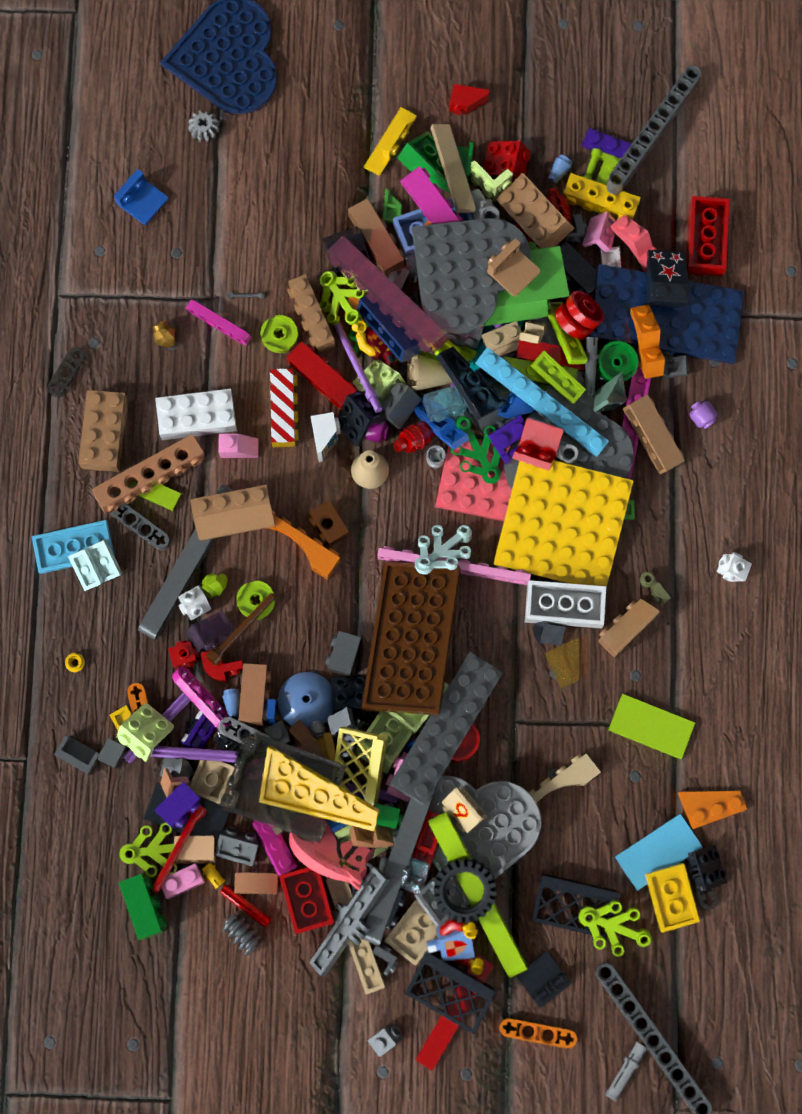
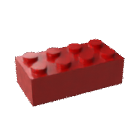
(707, 236)

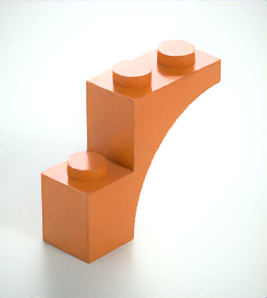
(648, 337)

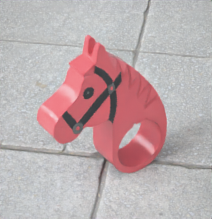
(333, 859)

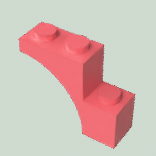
(635, 238)

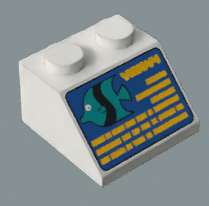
(325, 433)

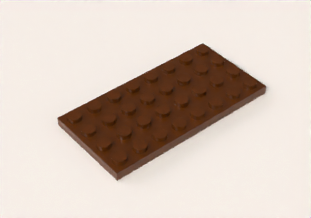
(411, 640)

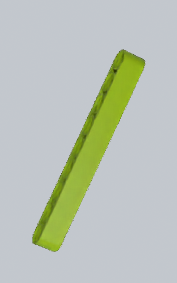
(493, 922)

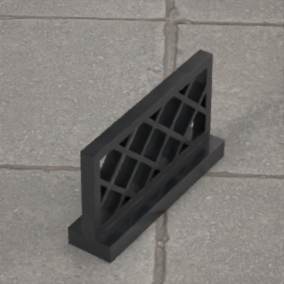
(573, 887)
(460, 976)

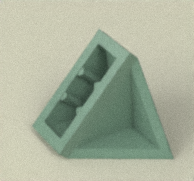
(610, 395)

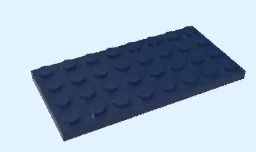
(701, 329)

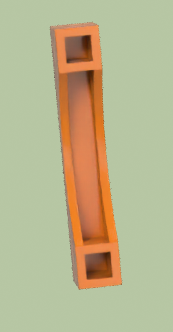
(321, 559)

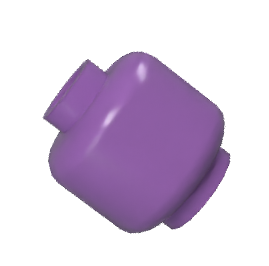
(703, 414)

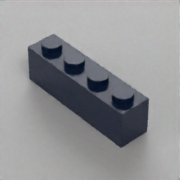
(387, 331)

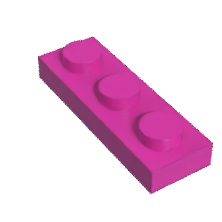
(276, 849)

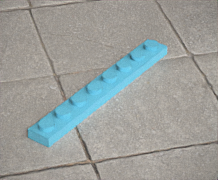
(541, 401)

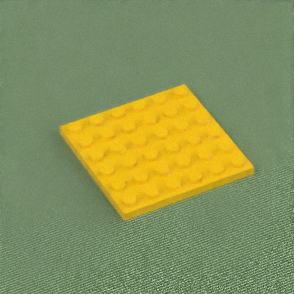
(563, 523)

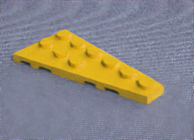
(302, 790)

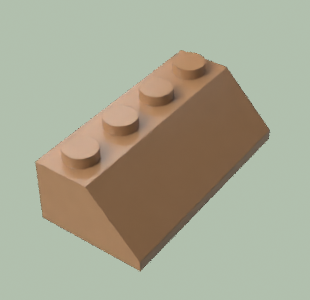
(232, 512)

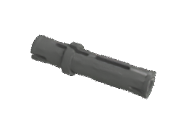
(590, 366)

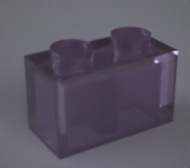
(210, 631)

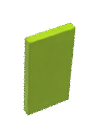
(651, 726)

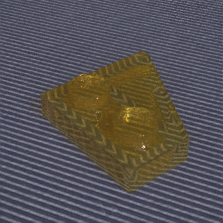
(565, 663)

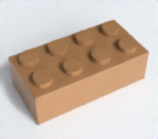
(534, 213)
(103, 431)

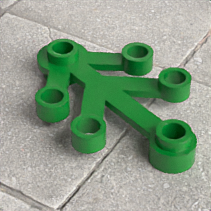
(479, 453)

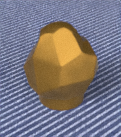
(164, 334)

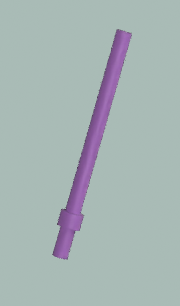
(370, 394)

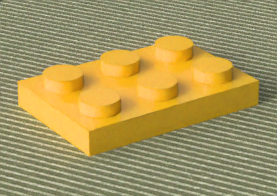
(672, 897)

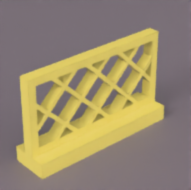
(375, 767)

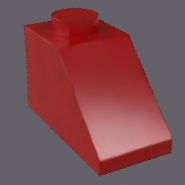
(467, 99)

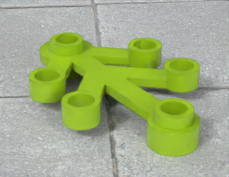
(329, 282)
(152, 850)
(613, 925)

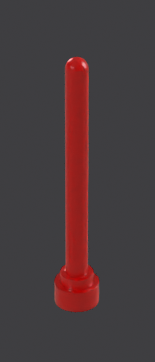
(197, 815)

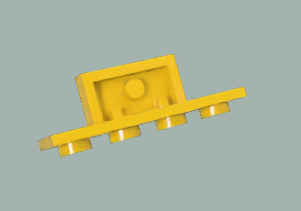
(390, 141)

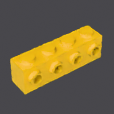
(595, 197)

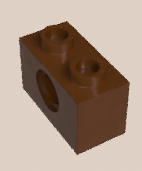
(324, 513)

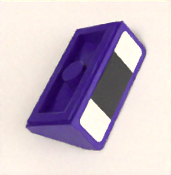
(198, 732)

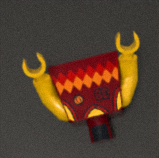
(372, 345)

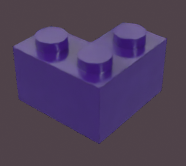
(177, 805)

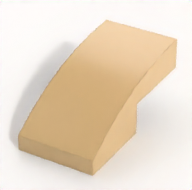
(533, 331)

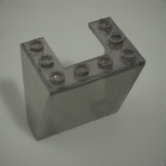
(246, 784)

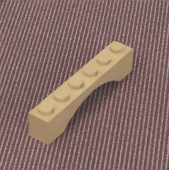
(576, 774)

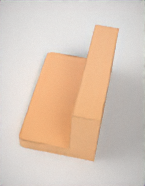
(196, 850)

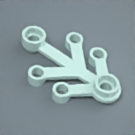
(426, 563)

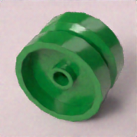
(624, 358)

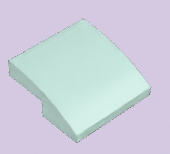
(95, 565)

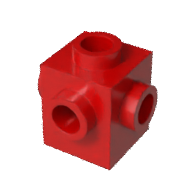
(177, 652)

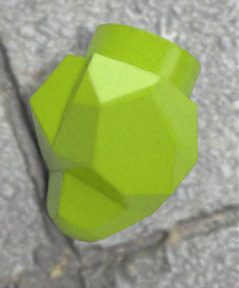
(214, 584)

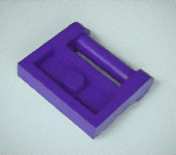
(506, 436)

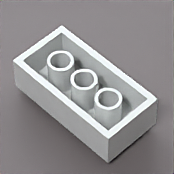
(196, 414)
(565, 604)

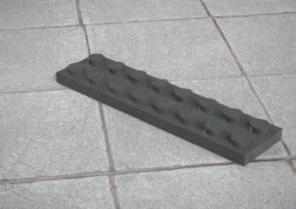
(445, 732)

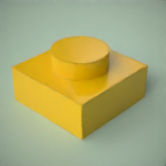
(120, 716)

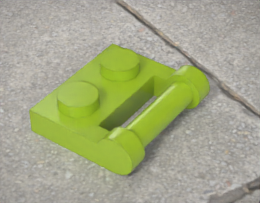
(607, 166)

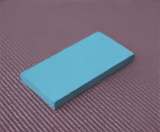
(55, 547)
(658, 850)

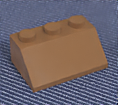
(627, 626)

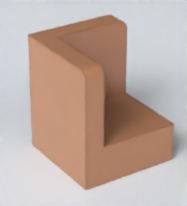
(170, 783)

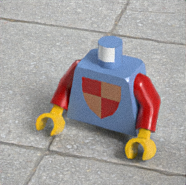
(456, 944)

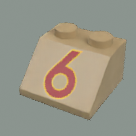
(463, 809)

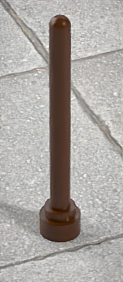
(215, 656)

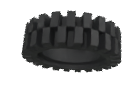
(464, 913)

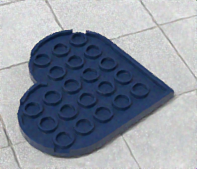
(227, 57)

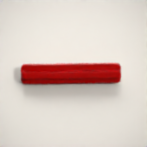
(245, 906)

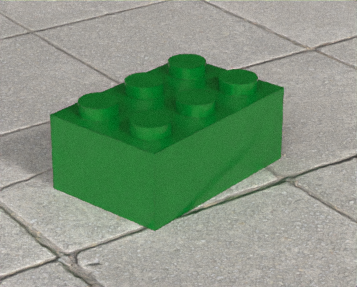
(143, 906)

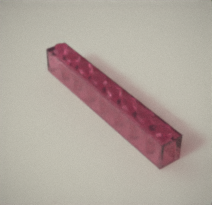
(387, 295)

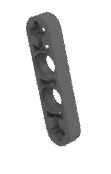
(138, 524)

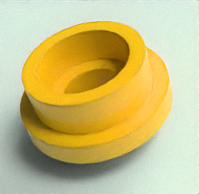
(74, 656)

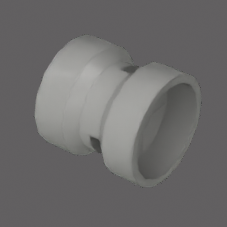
(435, 453)

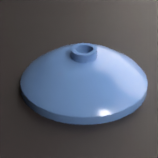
(291, 699)

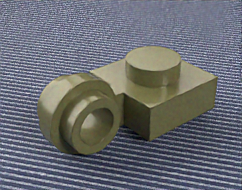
(658, 592)

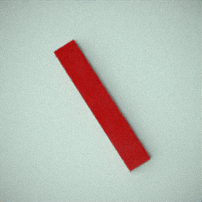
(444, 1028)

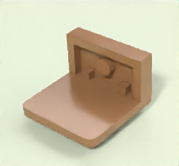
(512, 268)

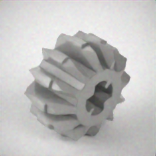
(203, 125)

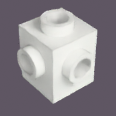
(734, 567)
(194, 603)

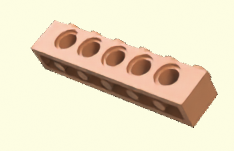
(151, 465)

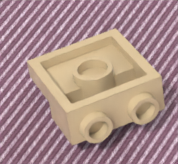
(211, 779)

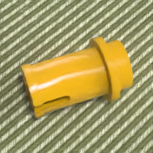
(213, 875)

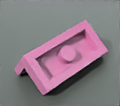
(600, 232)

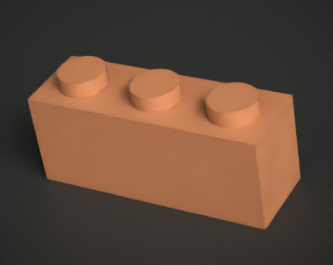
(254, 694)

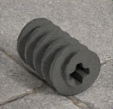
(242, 933)

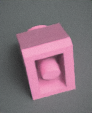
(238, 446)

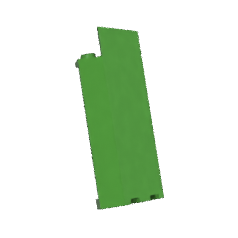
(535, 298)

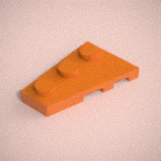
(710, 806)

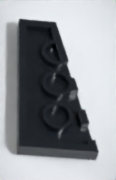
(472, 388)

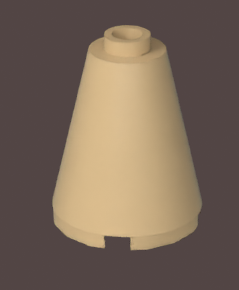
(426, 373)
(370, 470)

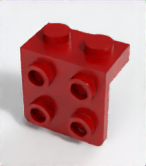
(504, 156)

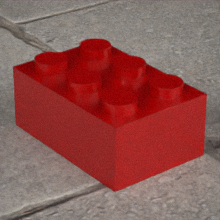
(306, 900)

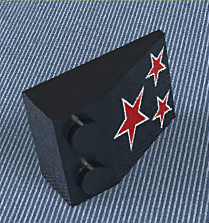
(666, 279)

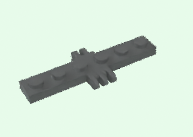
(349, 922)

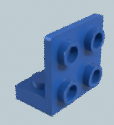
(140, 198)

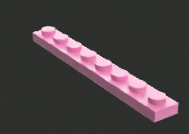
(481, 570)

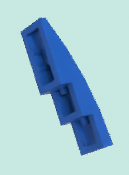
(445, 429)

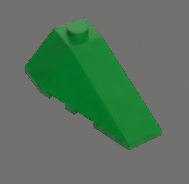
(423, 153)

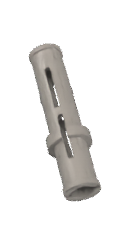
(631, 1062)

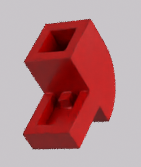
(219, 672)

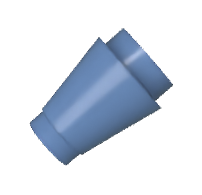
(560, 168)
(232, 702)

